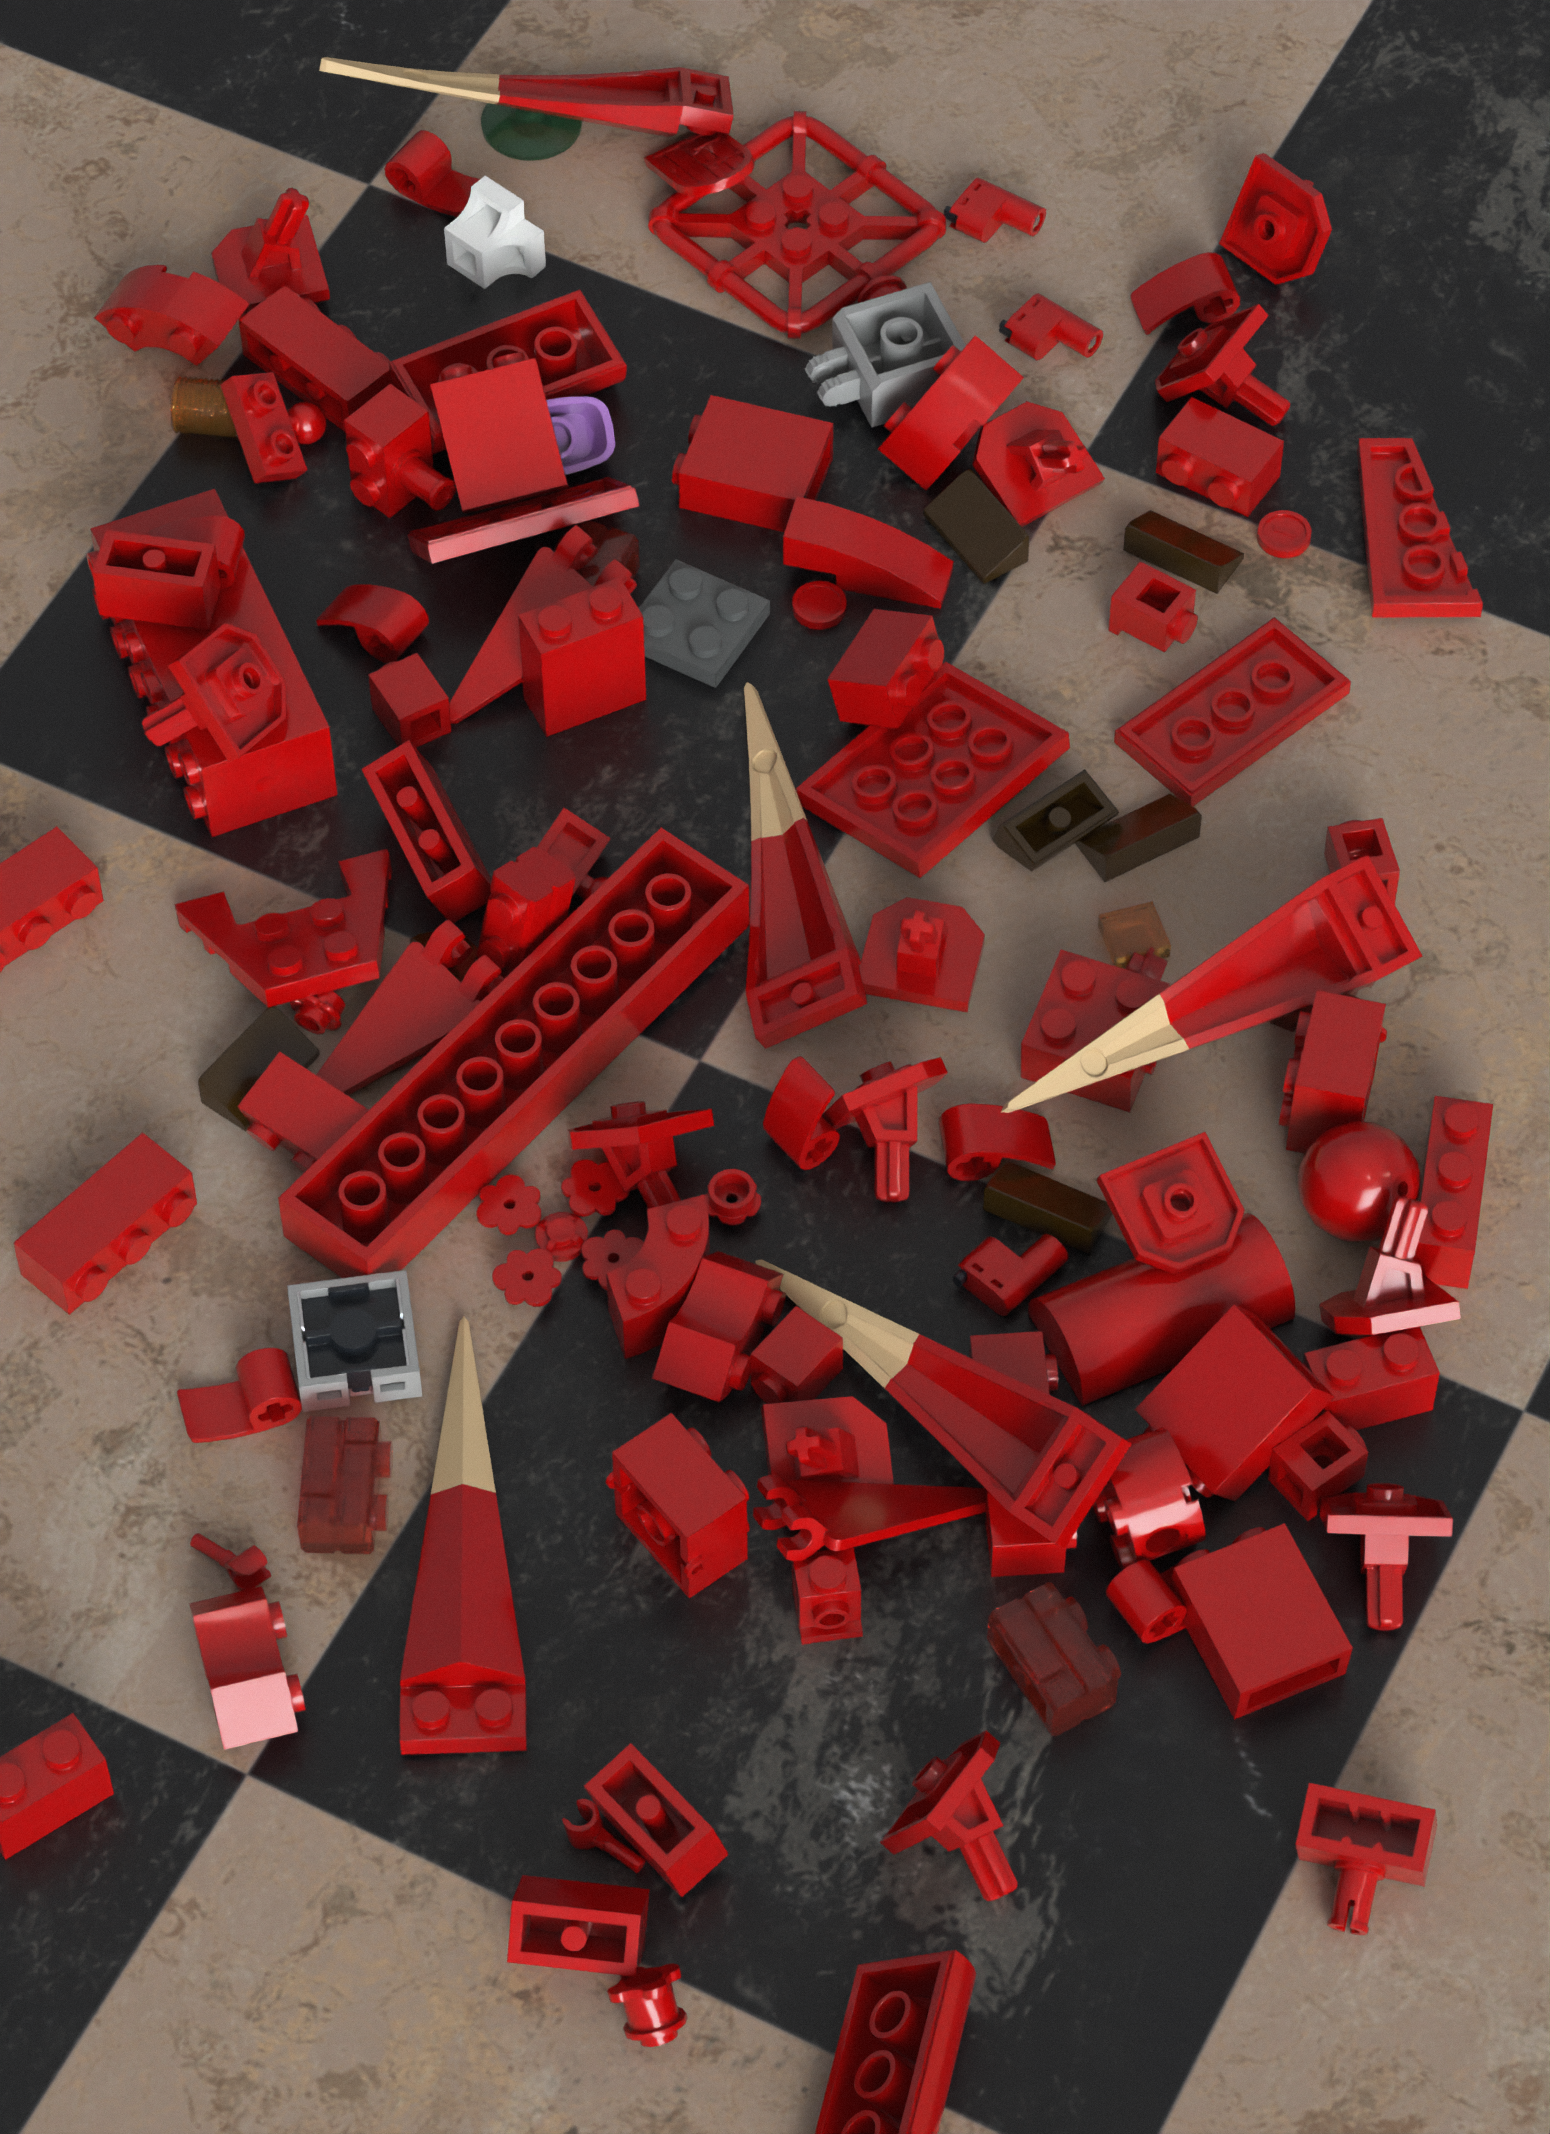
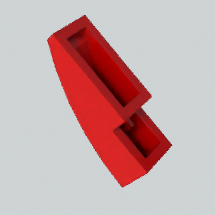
(865, 554)

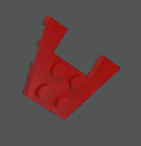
(304, 949)

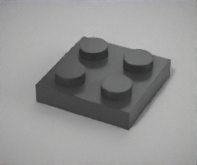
(699, 622)

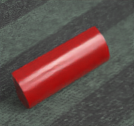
(561, 334)
(1146, 1320)
(898, 2046)

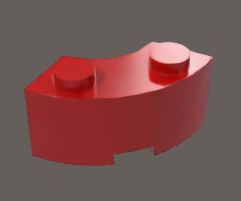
(171, 312)
(950, 412)
(659, 1276)
(719, 1326)
(245, 1667)

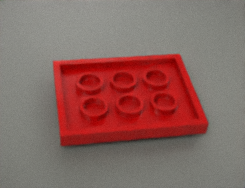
(936, 776)

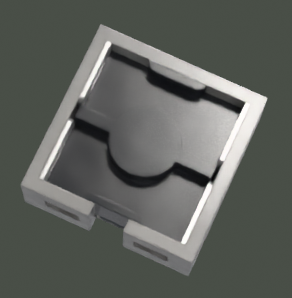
(354, 1340)

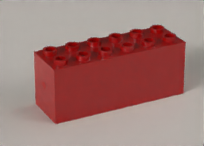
(286, 766)

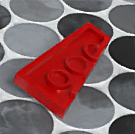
(1408, 538)

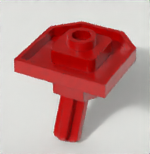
(1277, 223)
(273, 254)
(1221, 368)
(1033, 461)
(227, 689)
(922, 954)
(888, 1119)
(641, 1146)
(1175, 1205)
(1391, 1284)
(826, 1441)
(1384, 1522)
(958, 1814)

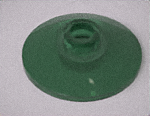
(527, 133)

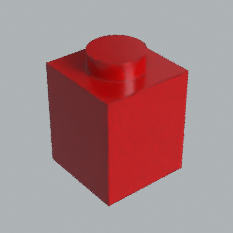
(410, 701)
(796, 1359)

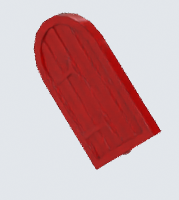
(702, 164)

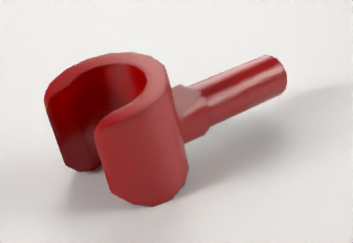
(244, 1570)
(594, 1835)

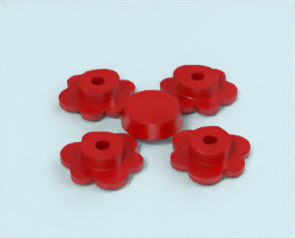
(558, 1235)

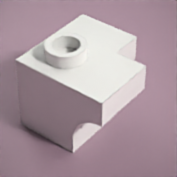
(494, 237)

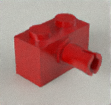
(393, 454)
(1366, 1843)

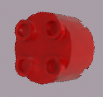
(1150, 1501)

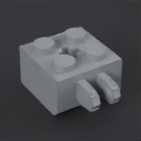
(885, 352)

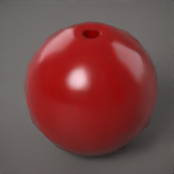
(1354, 1177)

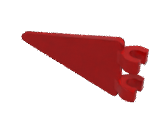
(546, 580)
(411, 1010)
(856, 1512)

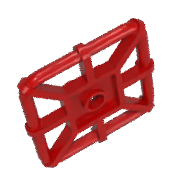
(799, 252)

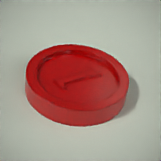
(1284, 534)
(819, 605)

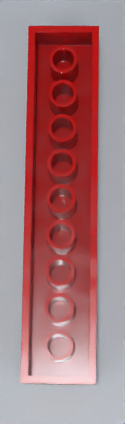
(515, 1061)

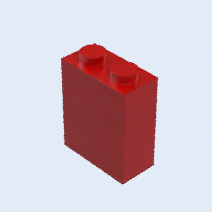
(499, 433)
(752, 462)
(582, 656)
(1234, 1403)
(1260, 1619)

